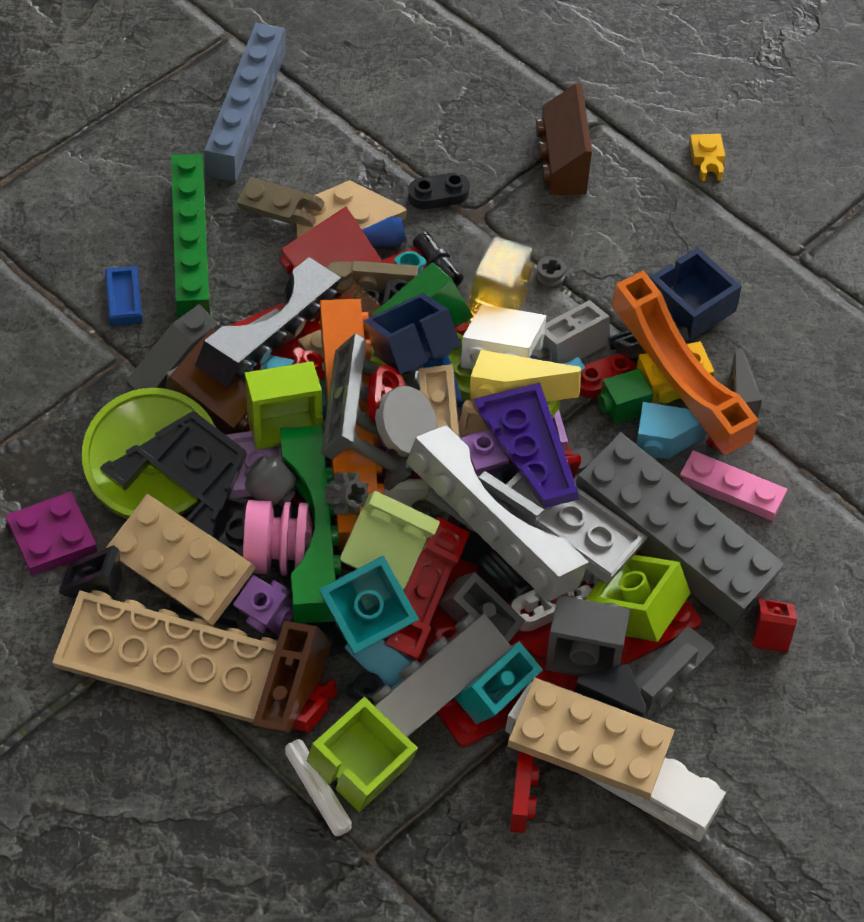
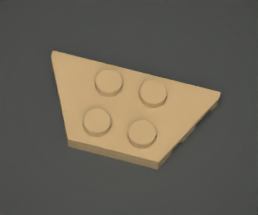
(362, 203)

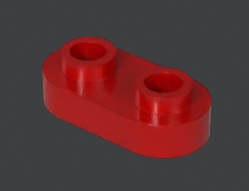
(601, 370)
(380, 382)

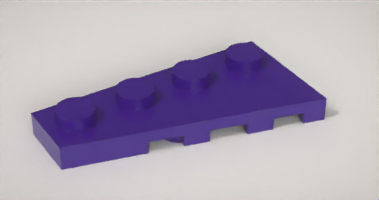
(530, 439)

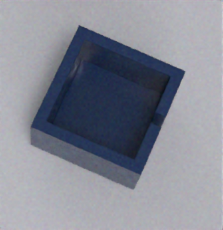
(700, 292)
(412, 333)

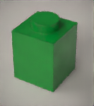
(624, 395)

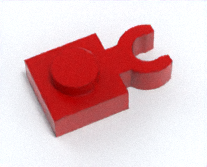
(316, 706)

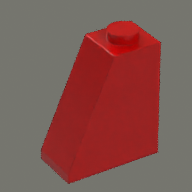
(332, 240)

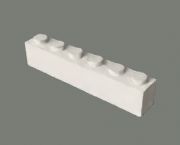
(677, 797)

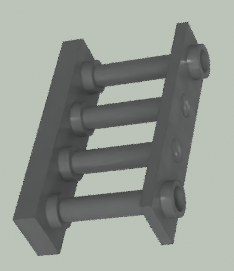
(345, 413)

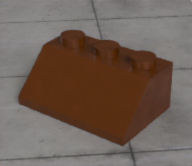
(565, 143)

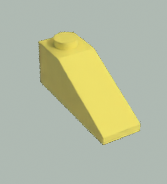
(505, 372)

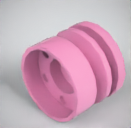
(275, 537)

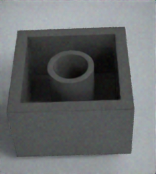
(586, 636)

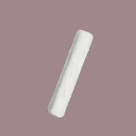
(318, 789)

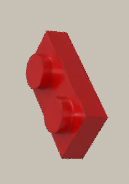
(523, 804)

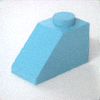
(667, 430)

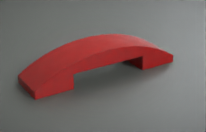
(427, 585)

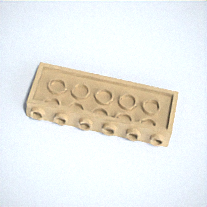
(165, 655)

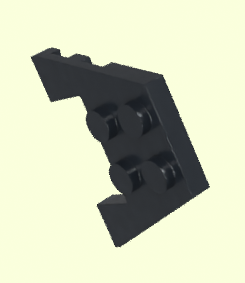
(193, 458)

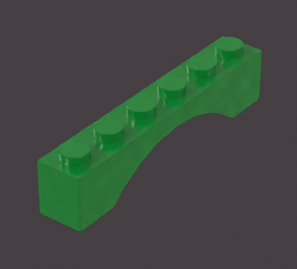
(189, 233)
(318, 568)

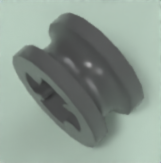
(550, 280)

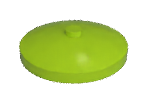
(131, 422)

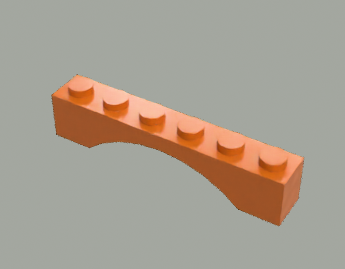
(714, 406)

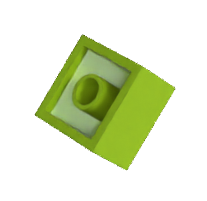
(650, 589)

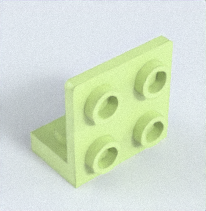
(391, 531)

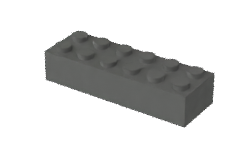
(717, 557)

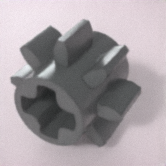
(346, 493)

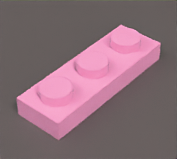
(733, 485)

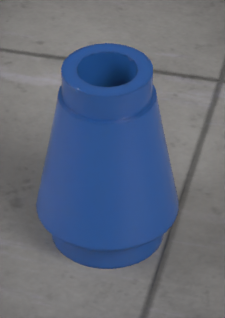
(386, 233)

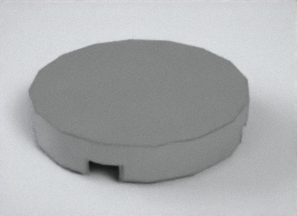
(402, 417)

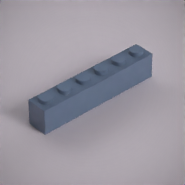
(245, 102)

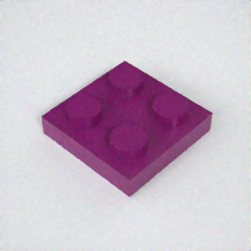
(51, 533)

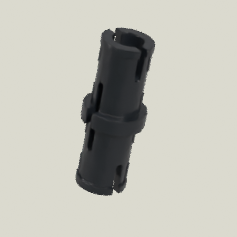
(433, 253)

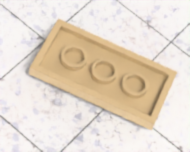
(181, 559)
(591, 738)

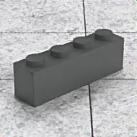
(442, 674)

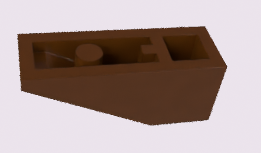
(292, 675)

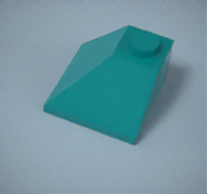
(368, 605)

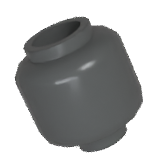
(270, 481)

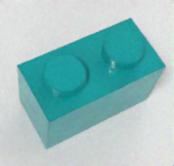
(498, 684)

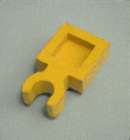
(709, 153)

